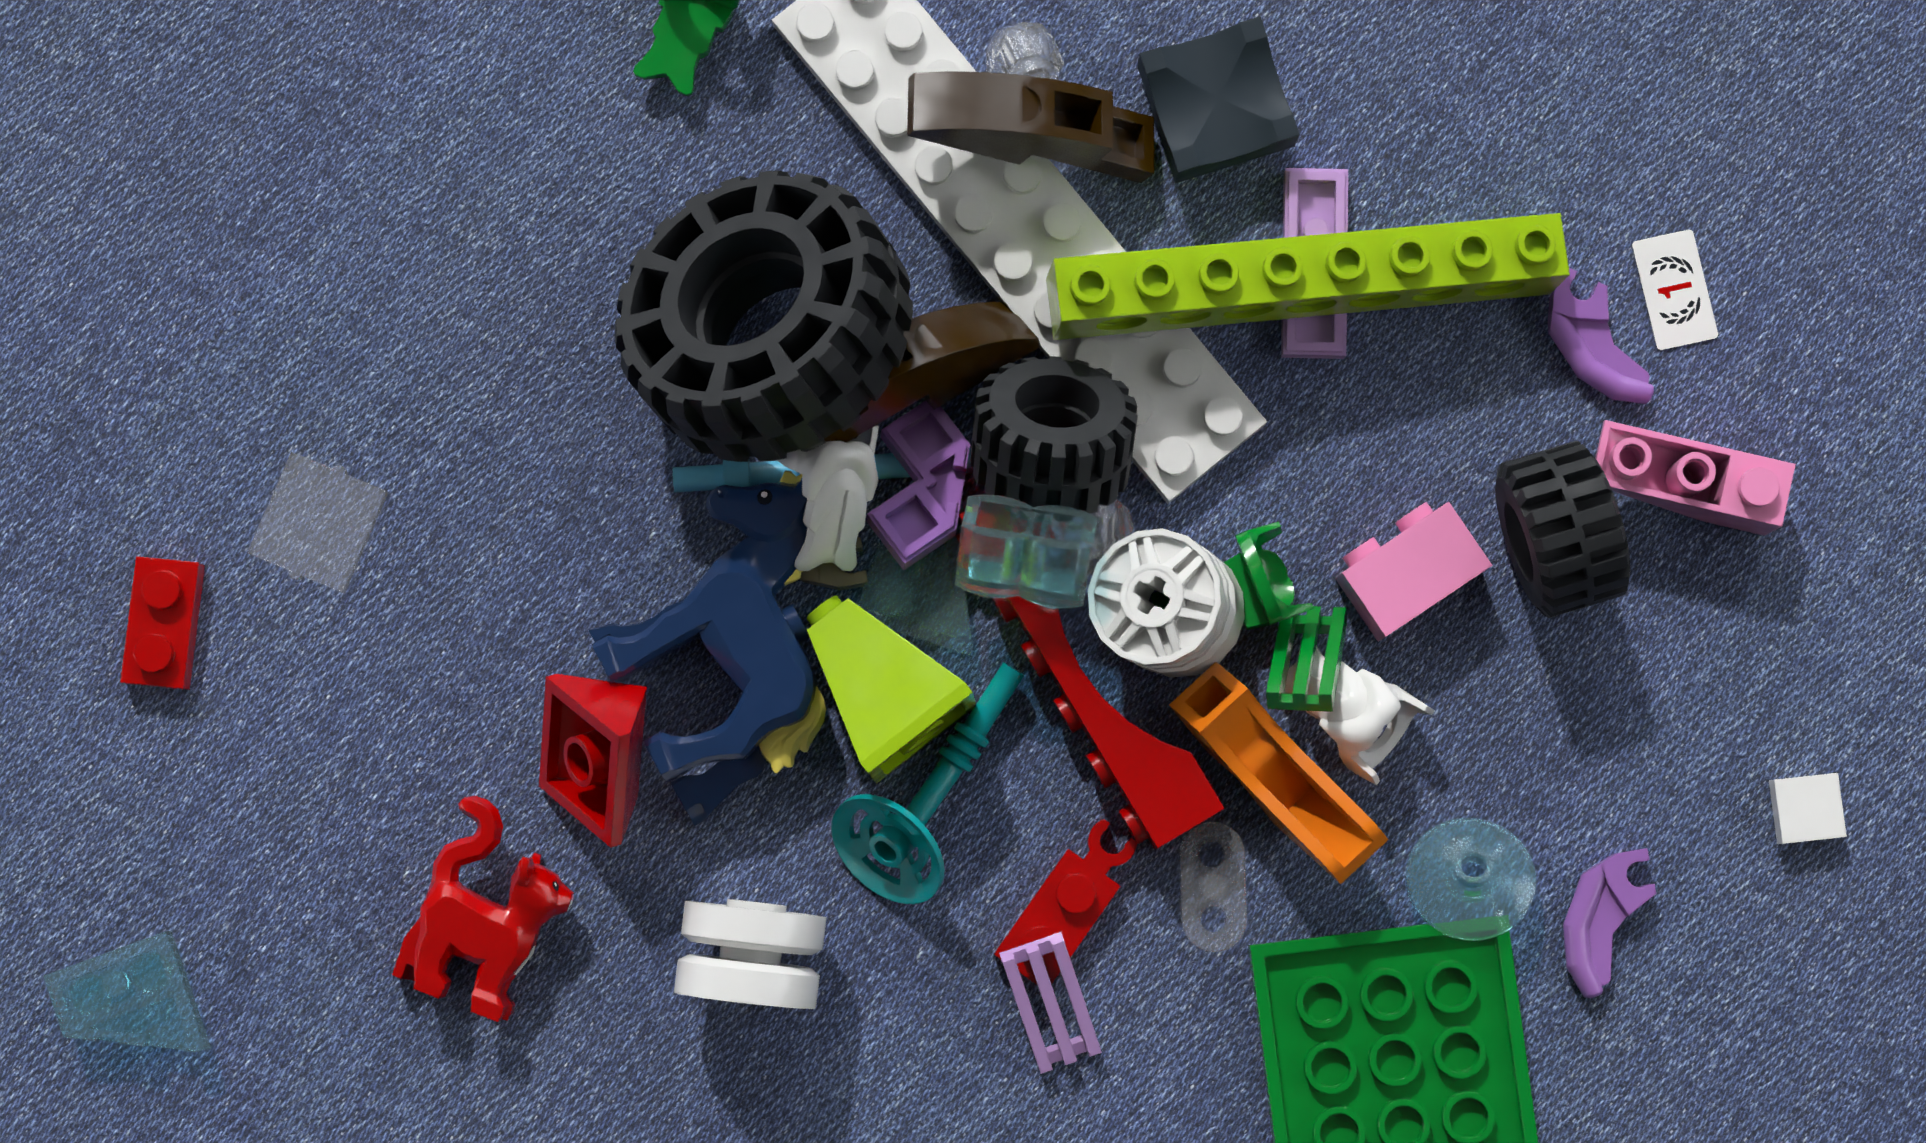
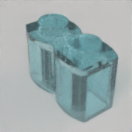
(1025, 551)

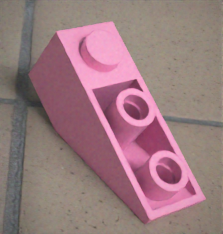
(1696, 478)

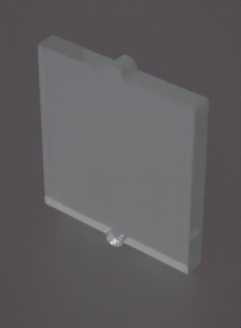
(317, 522)

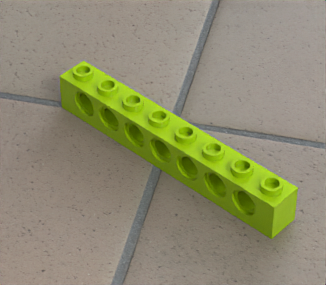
(1306, 276)

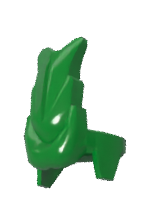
(683, 38)
(1263, 579)

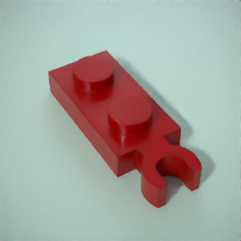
(1068, 901)

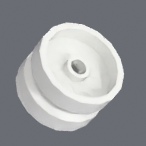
(750, 954)

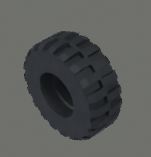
(806, 370)

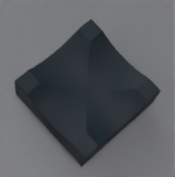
(1217, 100)

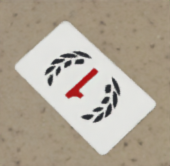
(1675, 289)

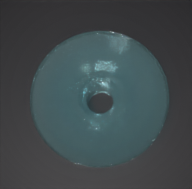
(1465, 904)

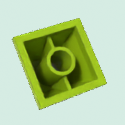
(883, 686)

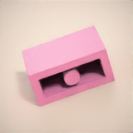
(1411, 570)

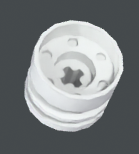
(1196, 624)

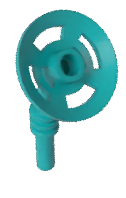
(906, 827)

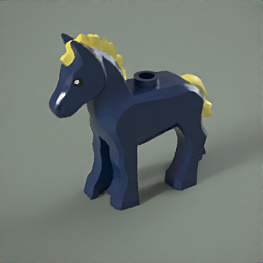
(749, 638)

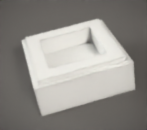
(1807, 808)

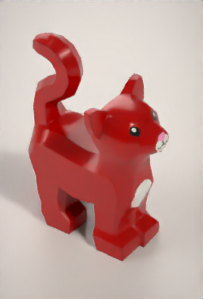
(475, 928)

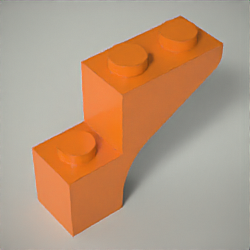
(1278, 773)

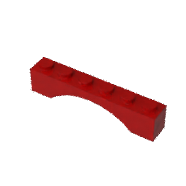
(1156, 779)

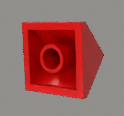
(593, 751)

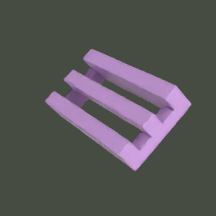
(1066, 1048)

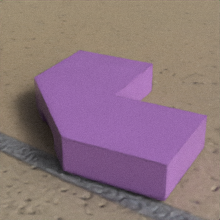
(929, 508)

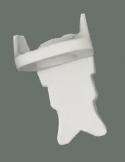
(837, 486)
(1359, 714)

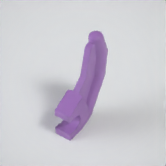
(1586, 343)
(1596, 911)

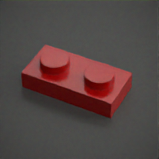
(162, 623)

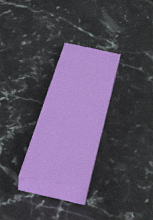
(1314, 205)

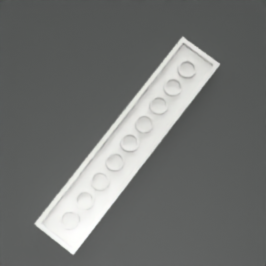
(1013, 225)

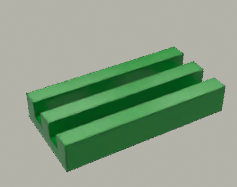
(1310, 626)

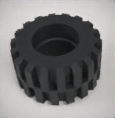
(1053, 434)
(1562, 529)

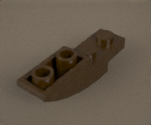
(1030, 116)
(946, 357)

